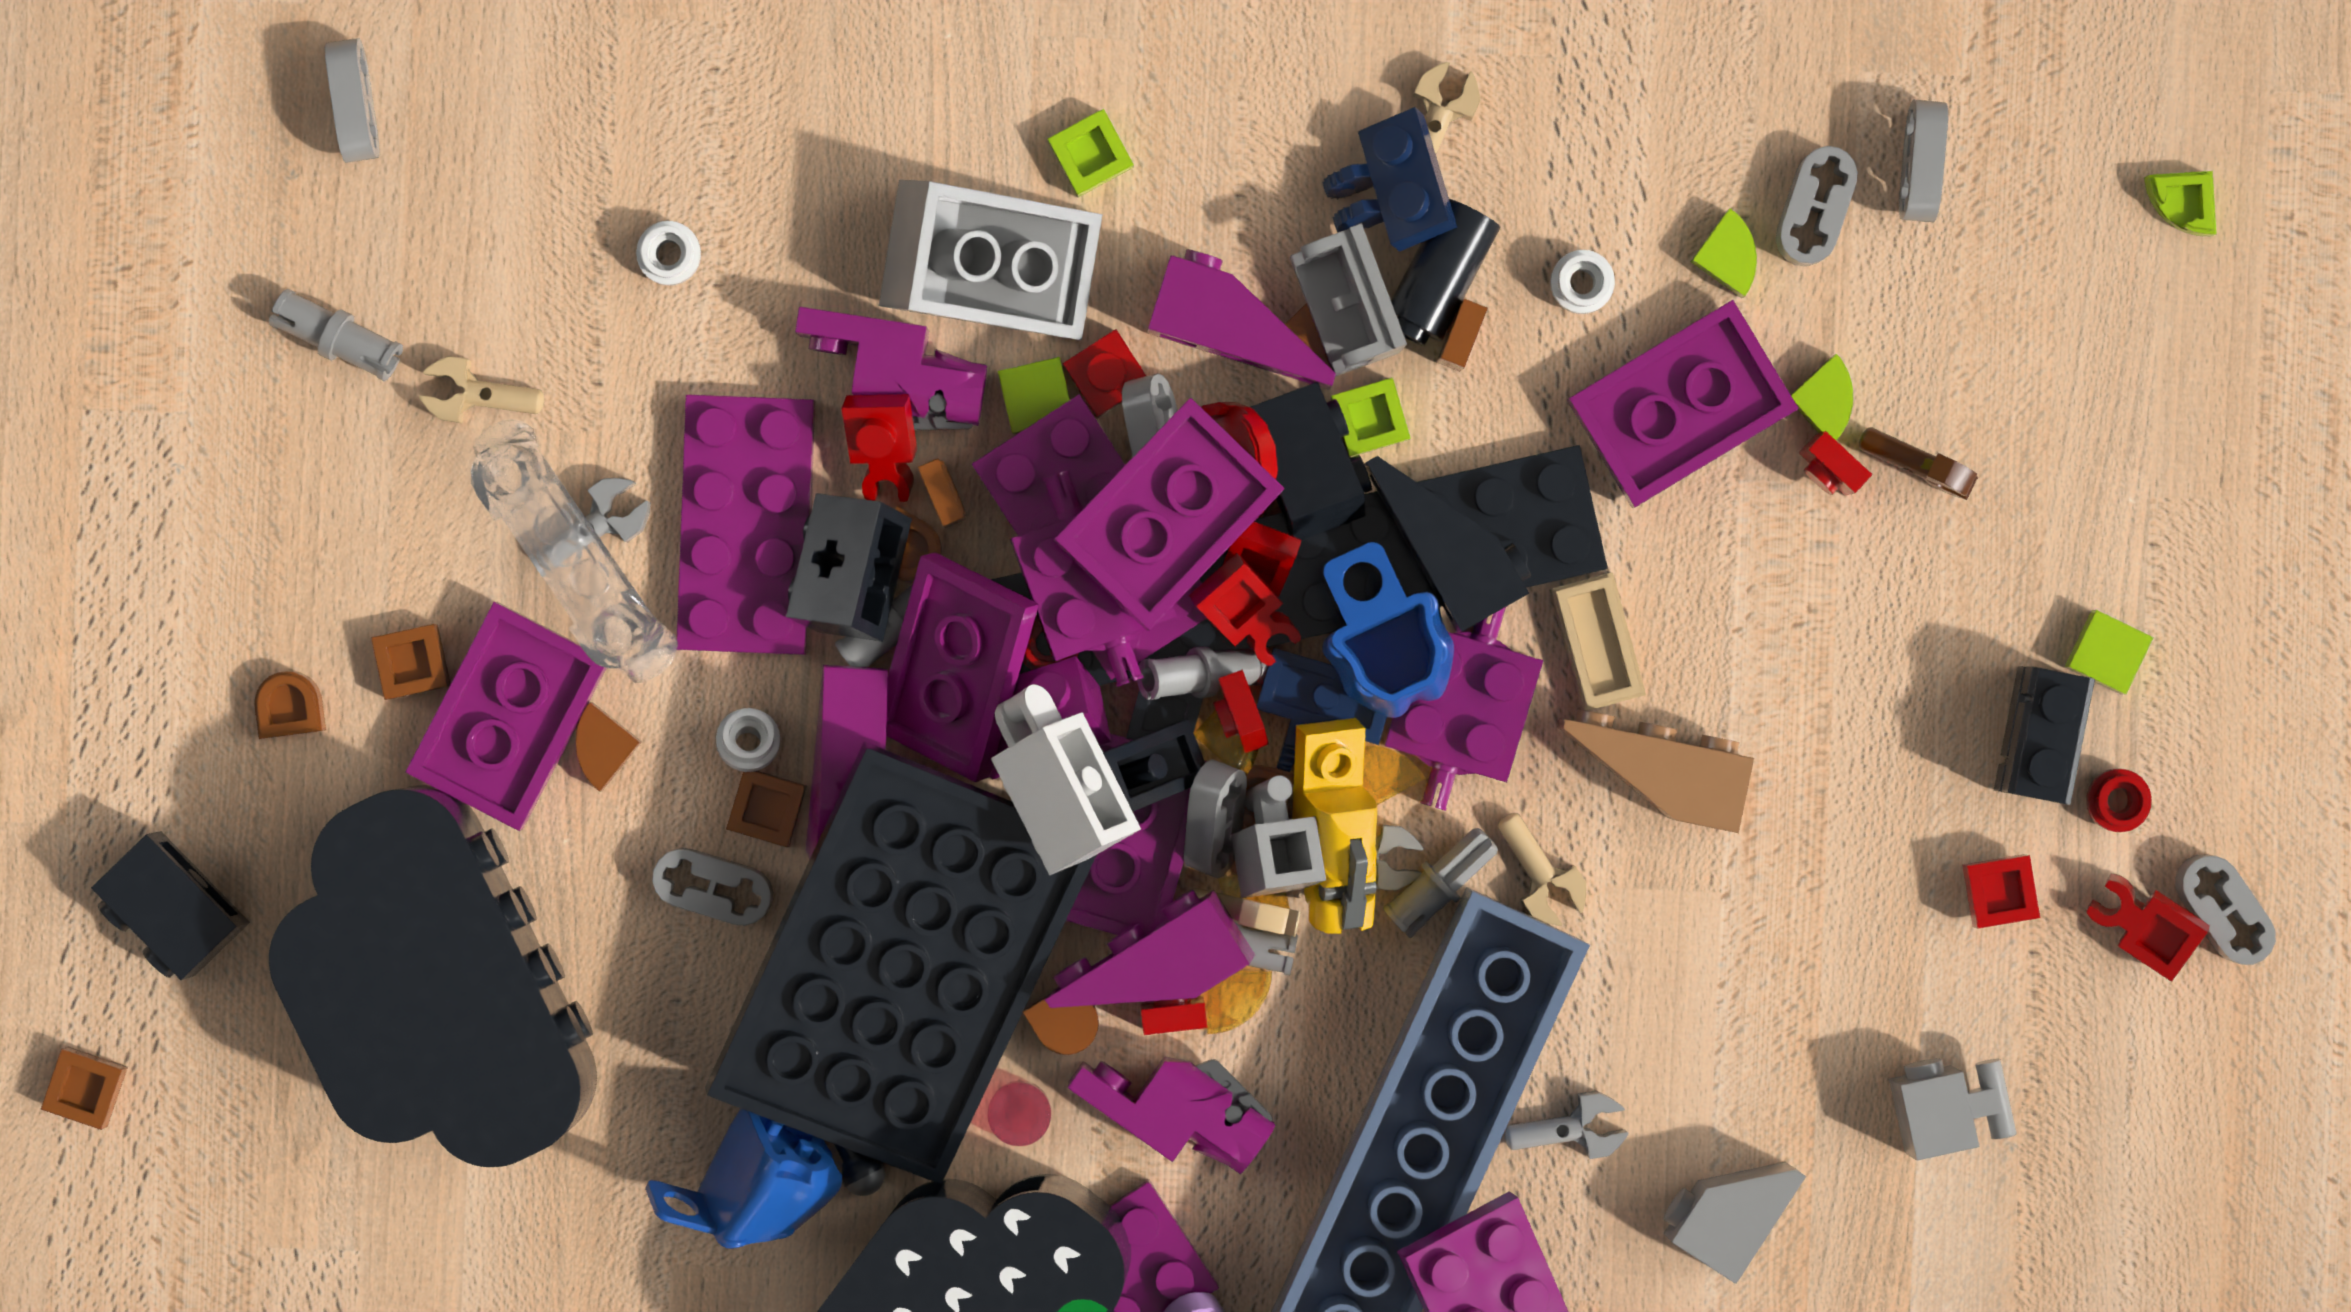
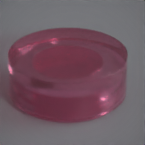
(1019, 1113)

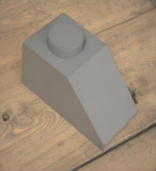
(1731, 1215)

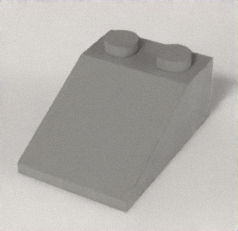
(990, 259)

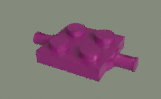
(1072, 606)
(1476, 718)

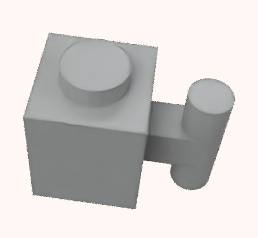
(1276, 851)
(1940, 1112)

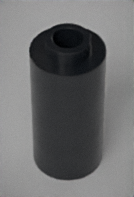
(1442, 275)

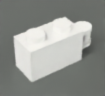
(1059, 781)

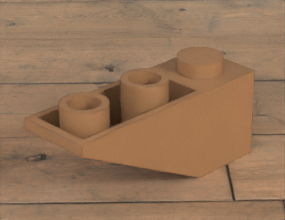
(1678, 779)

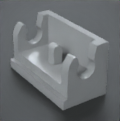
(1348, 300)

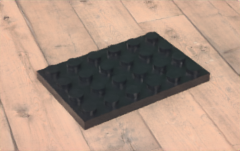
(898, 967)

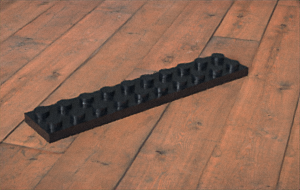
(1530, 501)

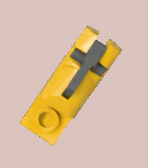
(1332, 789)

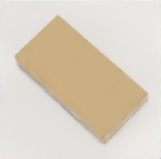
(1597, 642)

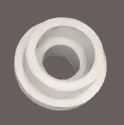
(650, 244)
(1598, 269)
(748, 721)

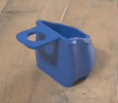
(1390, 644)
(757, 1186)

